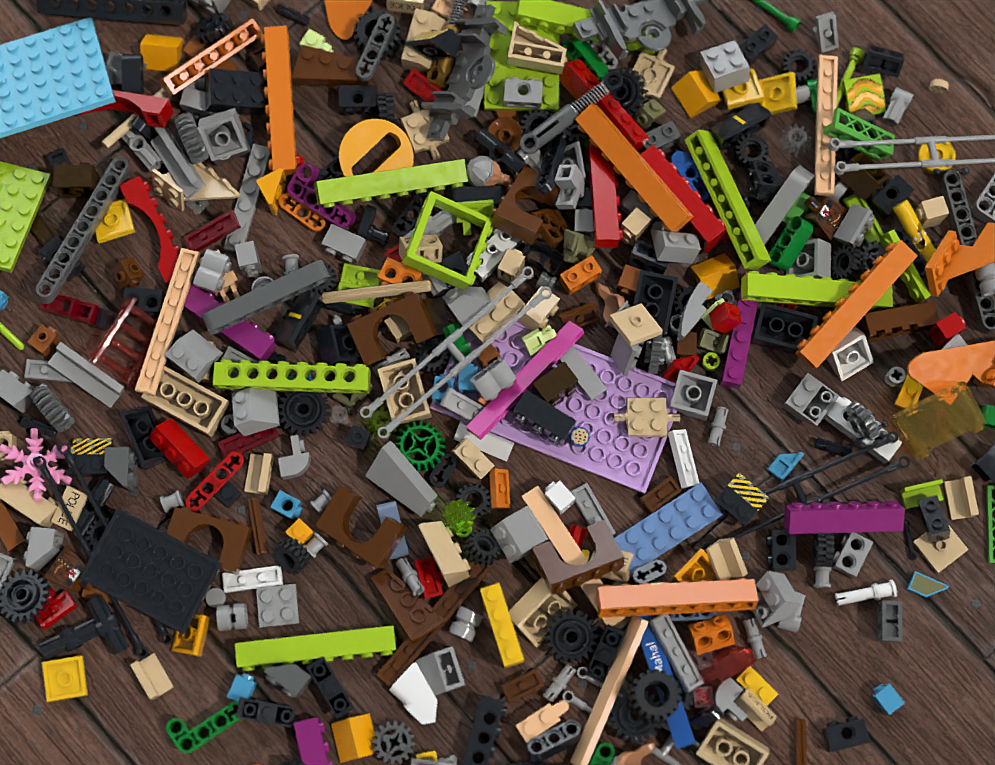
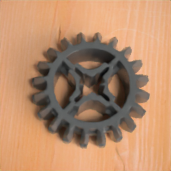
(191, 138)
(52, 408)

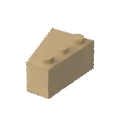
(535, 52)

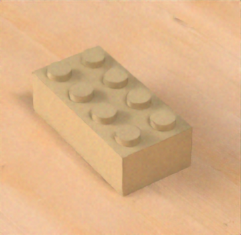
(188, 402)

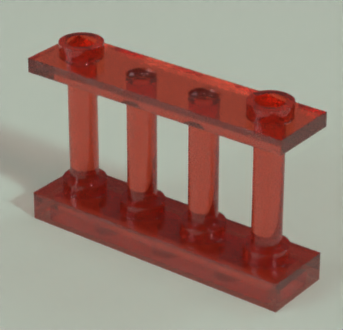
(129, 375)

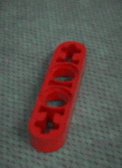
(214, 480)

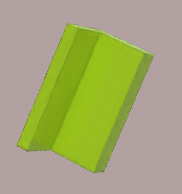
(912, 494)

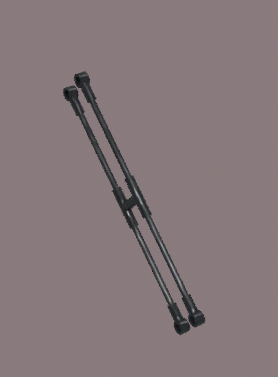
(795, 482)
(86, 547)

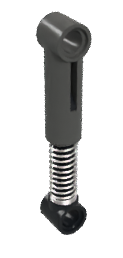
(568, 114)

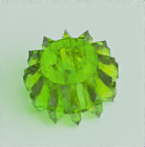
(374, 420)
(459, 523)

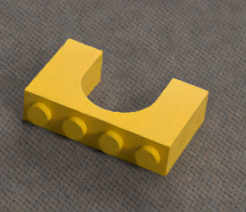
(501, 625)

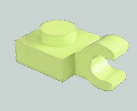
(315, 40)
(536, 339)

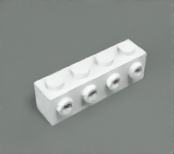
(494, 253)

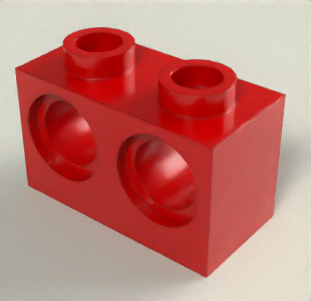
(946, 329)

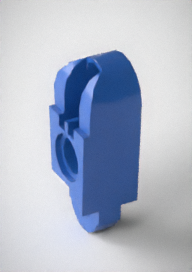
(686, 164)

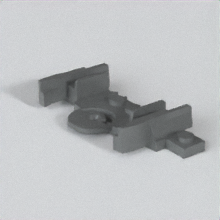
(615, 27)
(470, 64)

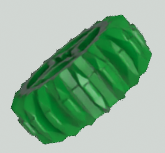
(427, 441)

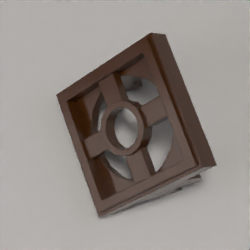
(552, 215)

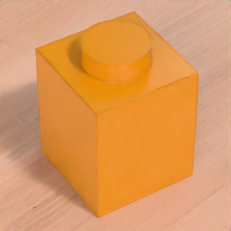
(300, 531)

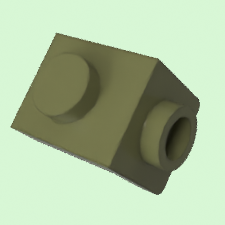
(649, 113)
(713, 341)

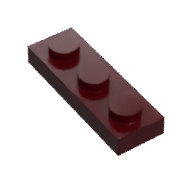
(212, 231)
(246, 443)

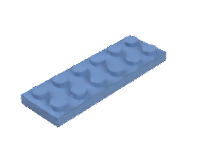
(668, 526)

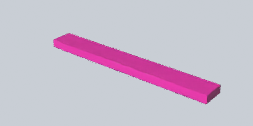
(524, 380)

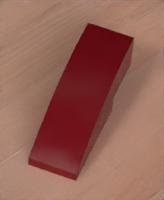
(72, 309)

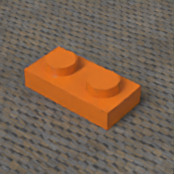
(499, 488)

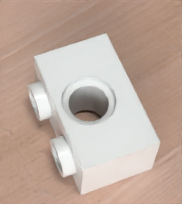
(559, 497)

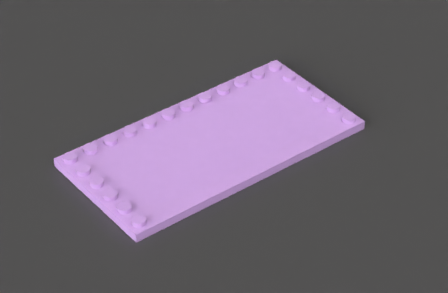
(609, 449)

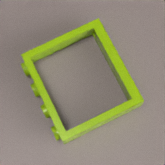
(434, 269)

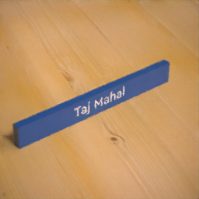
(657, 659)

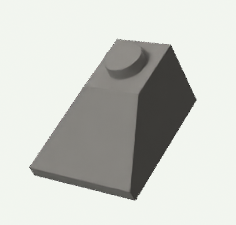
(467, 302)

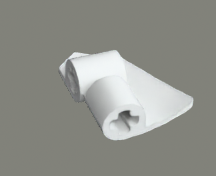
(416, 694)

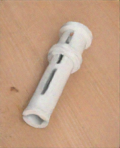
(876, 591)

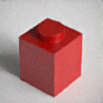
(725, 317)

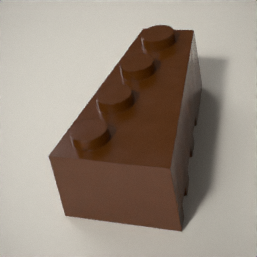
(325, 68)
(898, 321)

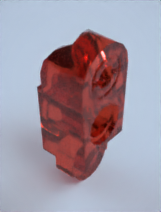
(728, 664)

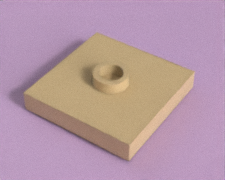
(635, 324)
(940, 553)

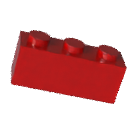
(179, 448)

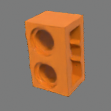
(402, 273)
(580, 275)
(711, 634)

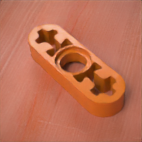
(310, 225)

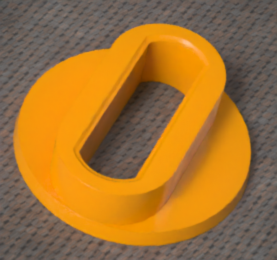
(368, 134)

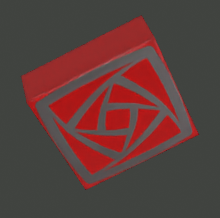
(703, 697)

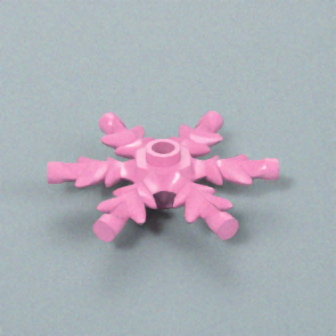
(29, 467)

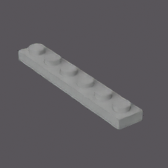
(249, 195)

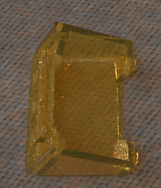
(939, 419)

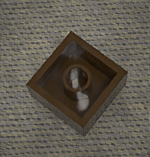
(75, 180)
(864, 181)
(556, 385)

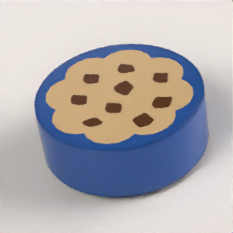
(579, 436)

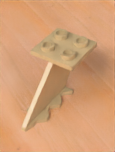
(215, 188)

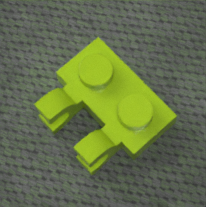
(484, 207)

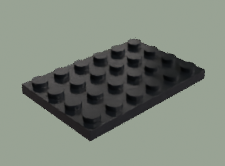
(151, 570)

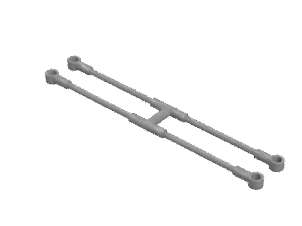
(930, 141)
(463, 361)
(661, 754)

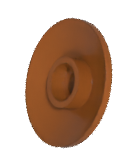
(505, 124)

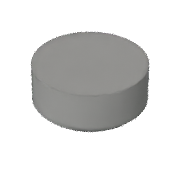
(215, 597)

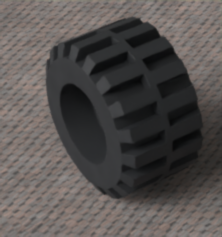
(366, 25)
(666, 684)

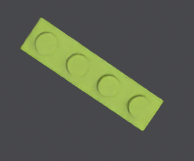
(910, 276)

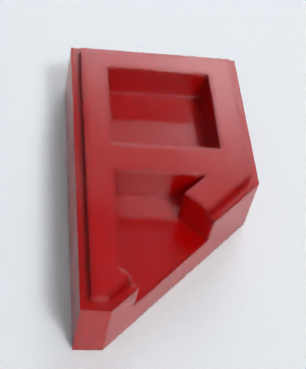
(676, 365)

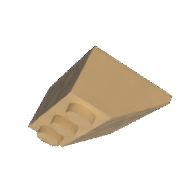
(422, 22)
(505, 310)
(406, 394)
(23, 500)
(445, 552)
(535, 608)
(731, 746)

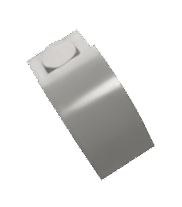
(571, 186)
(298, 463)
(725, 695)

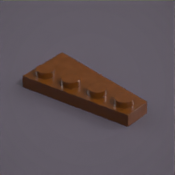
(409, 610)

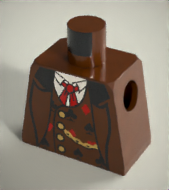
(824, 216)
(67, 571)

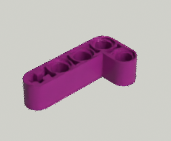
(308, 190)

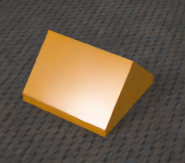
(161, 52)
(695, 93)
(272, 187)
(717, 273)
(696, 569)
(193, 640)
(354, 738)

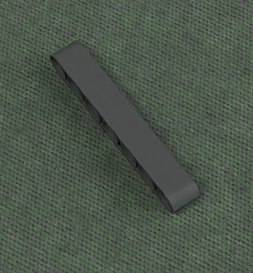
(266, 297)

